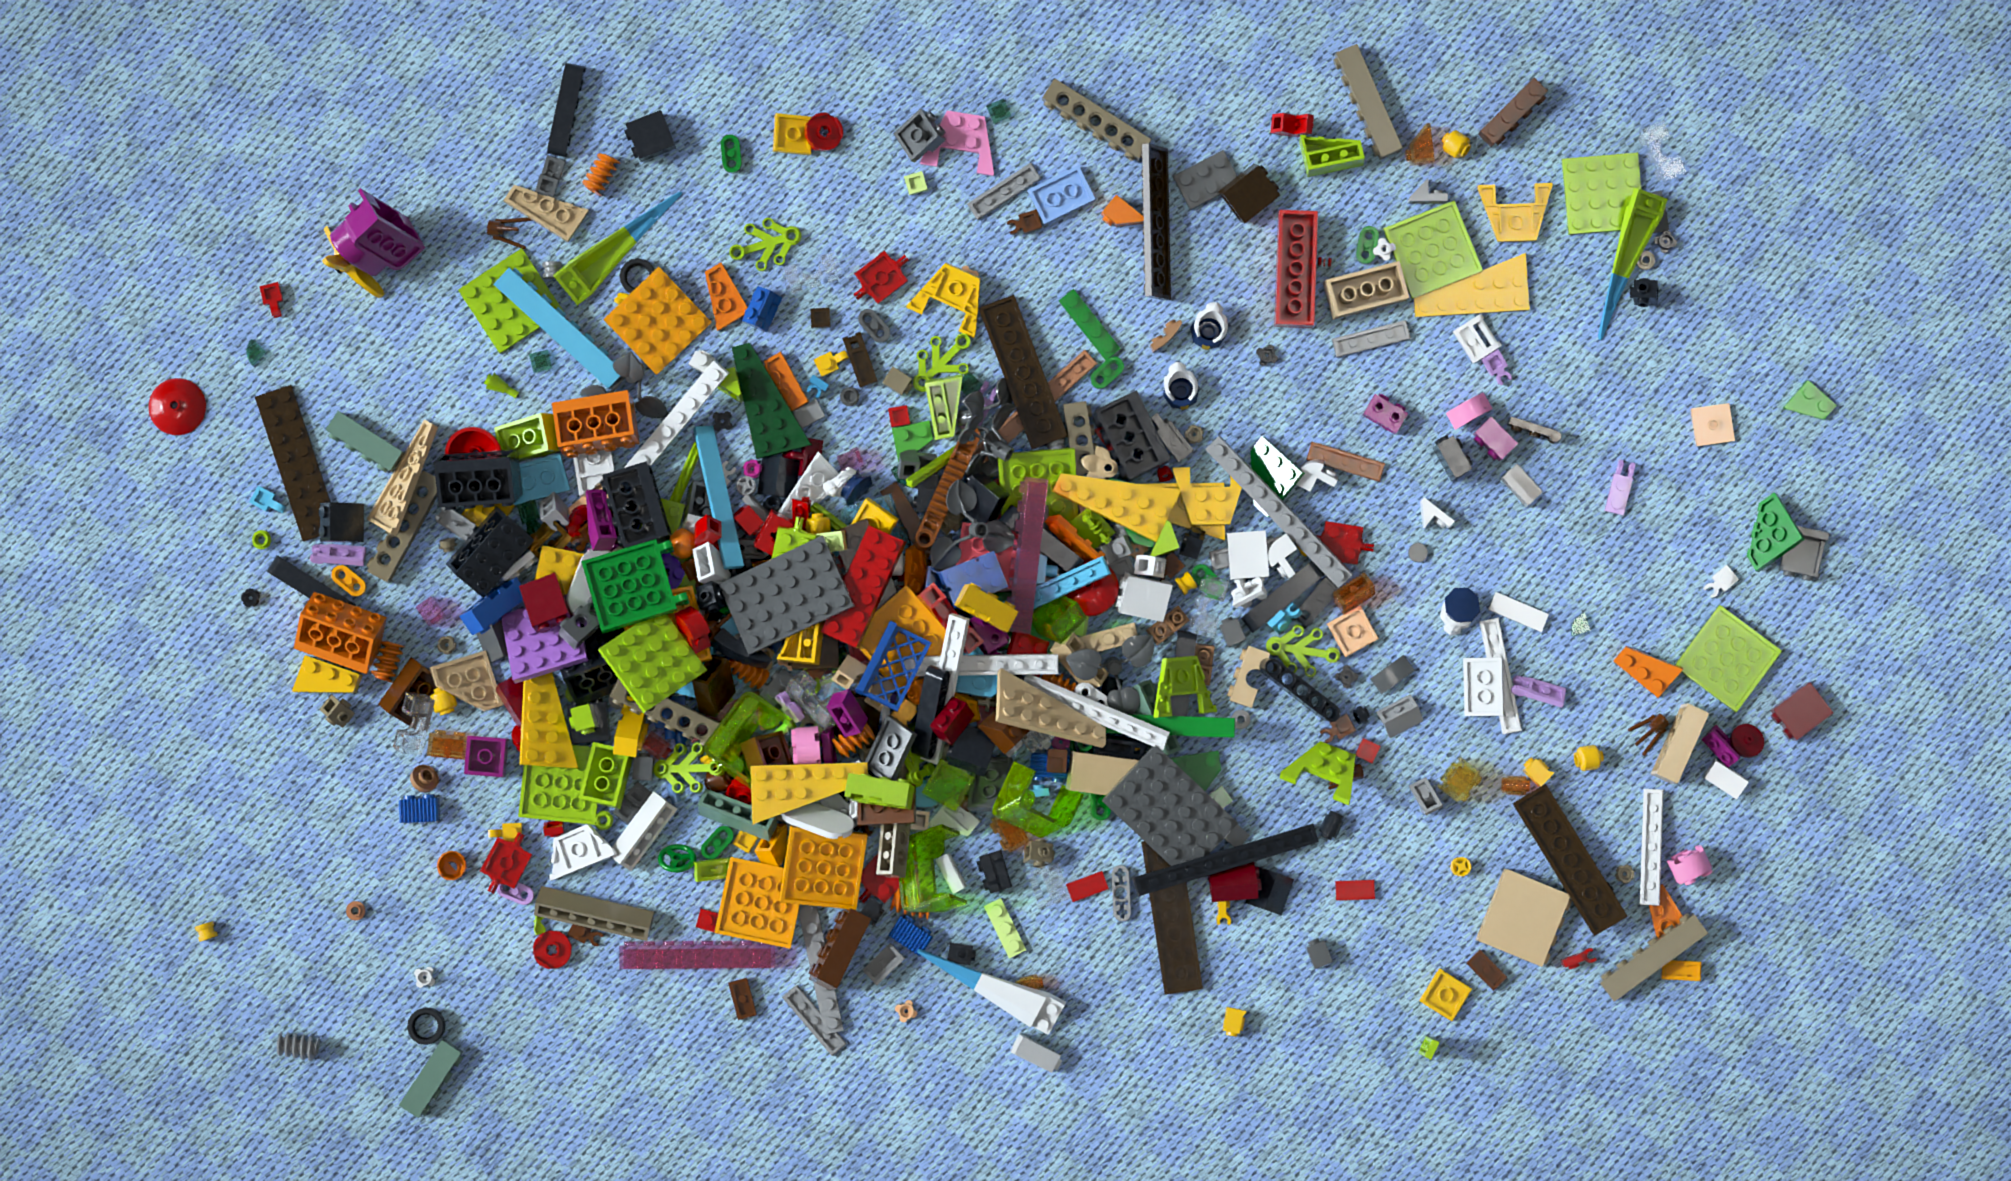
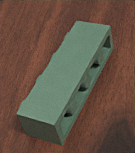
(364, 441)
(1146, 707)
(734, 814)
(431, 1078)

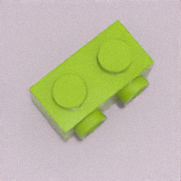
(583, 719)

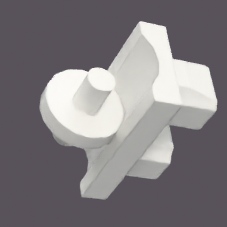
(1247, 592)

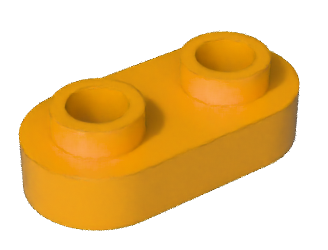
(349, 580)

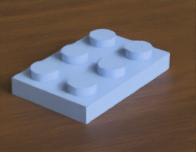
(1061, 195)

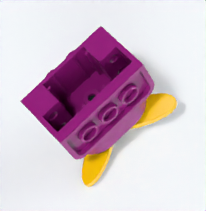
(371, 241)

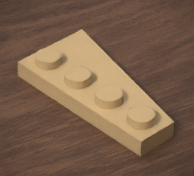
(548, 212)

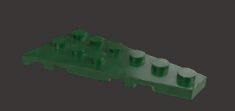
(768, 414)

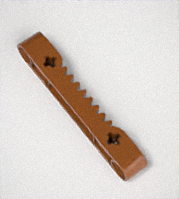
(937, 508)

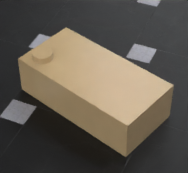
(1365, 290)
(1679, 743)
(1096, 772)

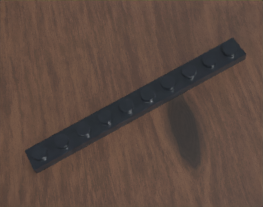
(1225, 859)

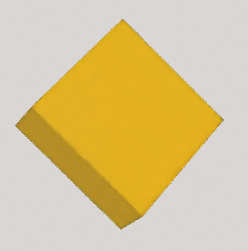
(745, 841)

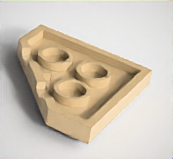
(469, 680)

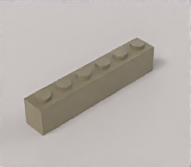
(1368, 102)
(593, 913)
(1652, 957)

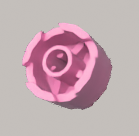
(806, 745)
(1690, 865)

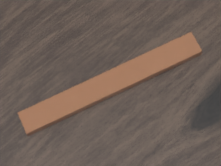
(1058, 386)

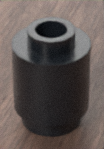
(1331, 825)

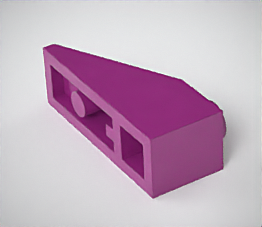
(600, 525)

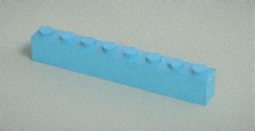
(555, 325)

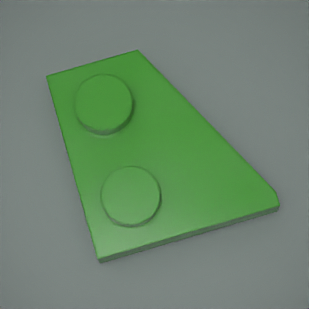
(1810, 402)
(912, 436)

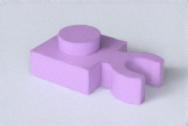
(1495, 364)
(790, 708)

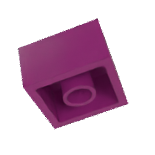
(486, 756)

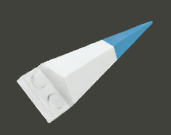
(1025, 1003)

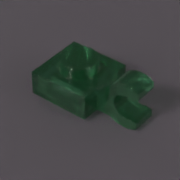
(528, 514)

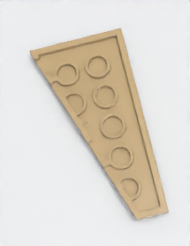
(396, 495)
(1034, 710)

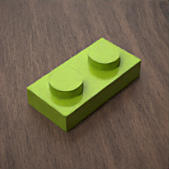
(711, 869)

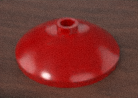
(188, 413)
(472, 439)
(1097, 597)

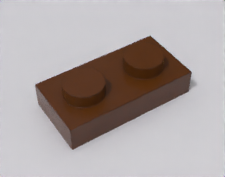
(1486, 969)
(742, 998)

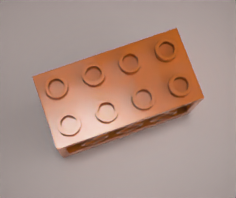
(595, 423)
(340, 632)

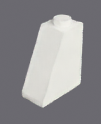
(1036, 1053)

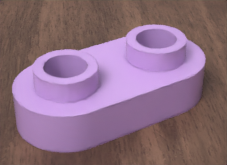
(515, 894)

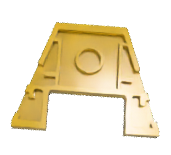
(1515, 221)
(955, 289)
(1207, 504)

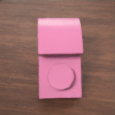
(1469, 410)

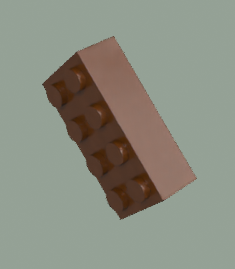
(839, 948)

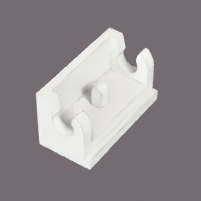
(1726, 778)

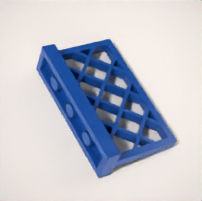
(878, 658)

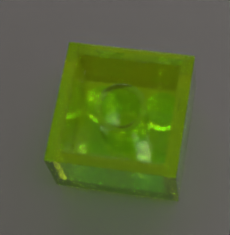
(1058, 619)
(948, 786)

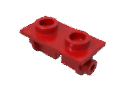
(801, 509)

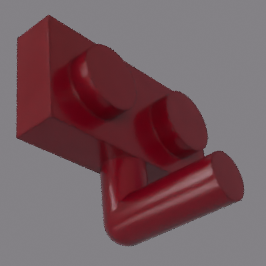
(806, 454)

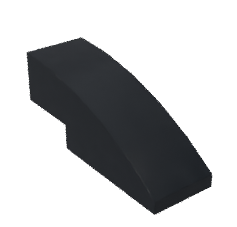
(735, 649)

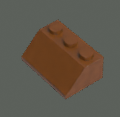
(411, 679)
(1002, 734)
(767, 750)

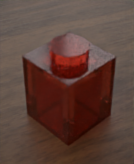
(657, 746)

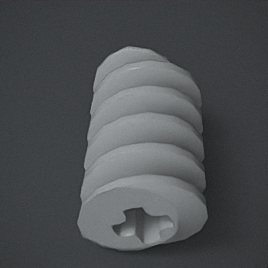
(297, 1047)

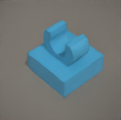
(817, 384)

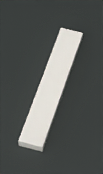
(1495, 648)
(1651, 847)

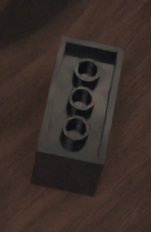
(1136, 424)
(478, 479)
(643, 495)
(489, 552)
(594, 677)

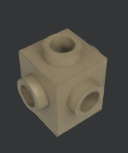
(952, 522)
(337, 711)
(1038, 853)

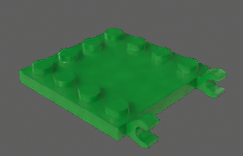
(631, 585)

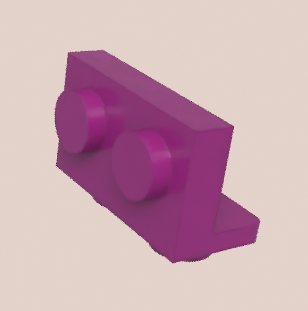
(1720, 745)

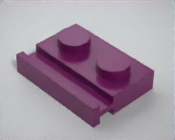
(829, 750)

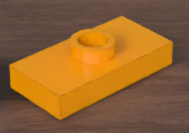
(1682, 970)

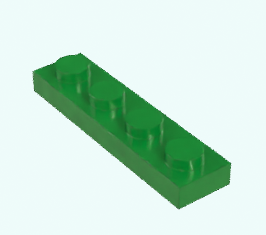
(1089, 324)

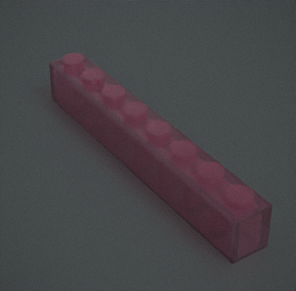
(1027, 552)
(696, 956)

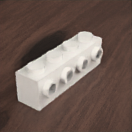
(641, 828)

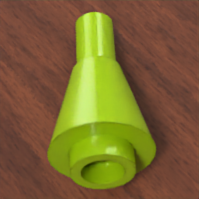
(497, 384)

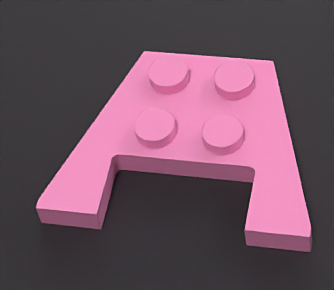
(966, 134)

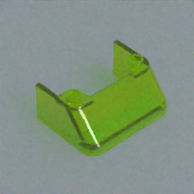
(737, 728)
(1016, 803)
(919, 888)

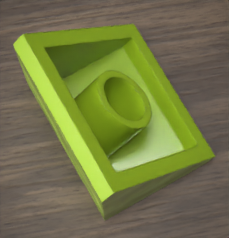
(731, 385)
(1166, 542)

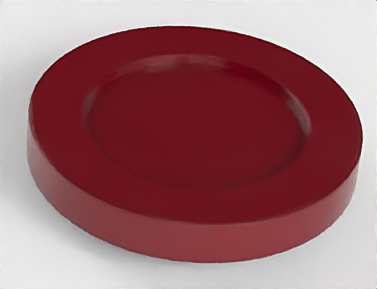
(1747, 740)

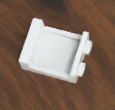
(1247, 555)
(1143, 597)

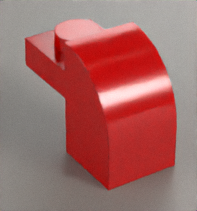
(1292, 125)
(707, 530)
(694, 627)

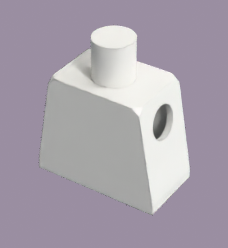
(709, 564)

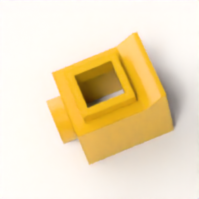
(1537, 771)
(1233, 1021)

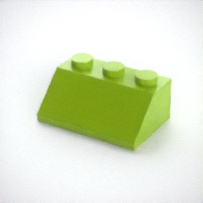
(605, 776)

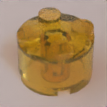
(1459, 780)

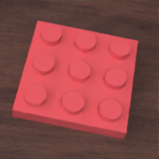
(974, 548)

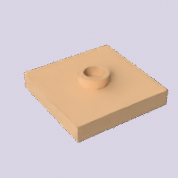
(1712, 424)
(1352, 631)

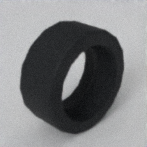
(630, 264)
(423, 1040)

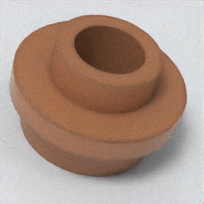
(361, 908)

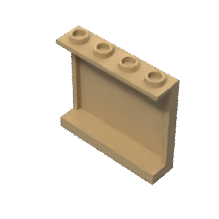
(1524, 917)

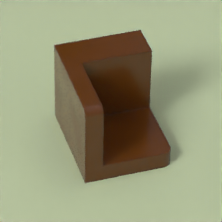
(1056, 761)

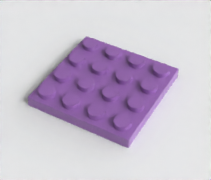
(537, 653)

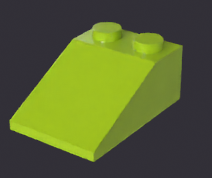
(531, 436)

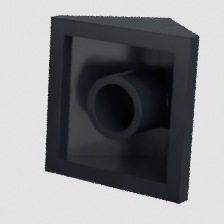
(778, 476)
(1273, 891)

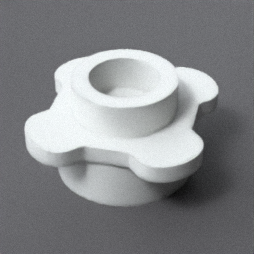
(1383, 244)
(419, 977)

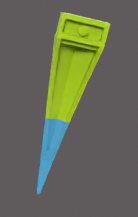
(1637, 228)
(589, 269)

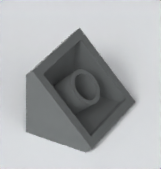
(494, 642)

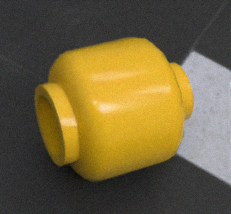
(1456, 144)
(818, 524)
(444, 701)
(1588, 758)

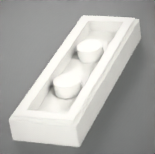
(1518, 612)

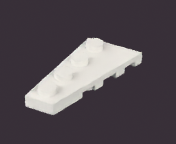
(810, 484)

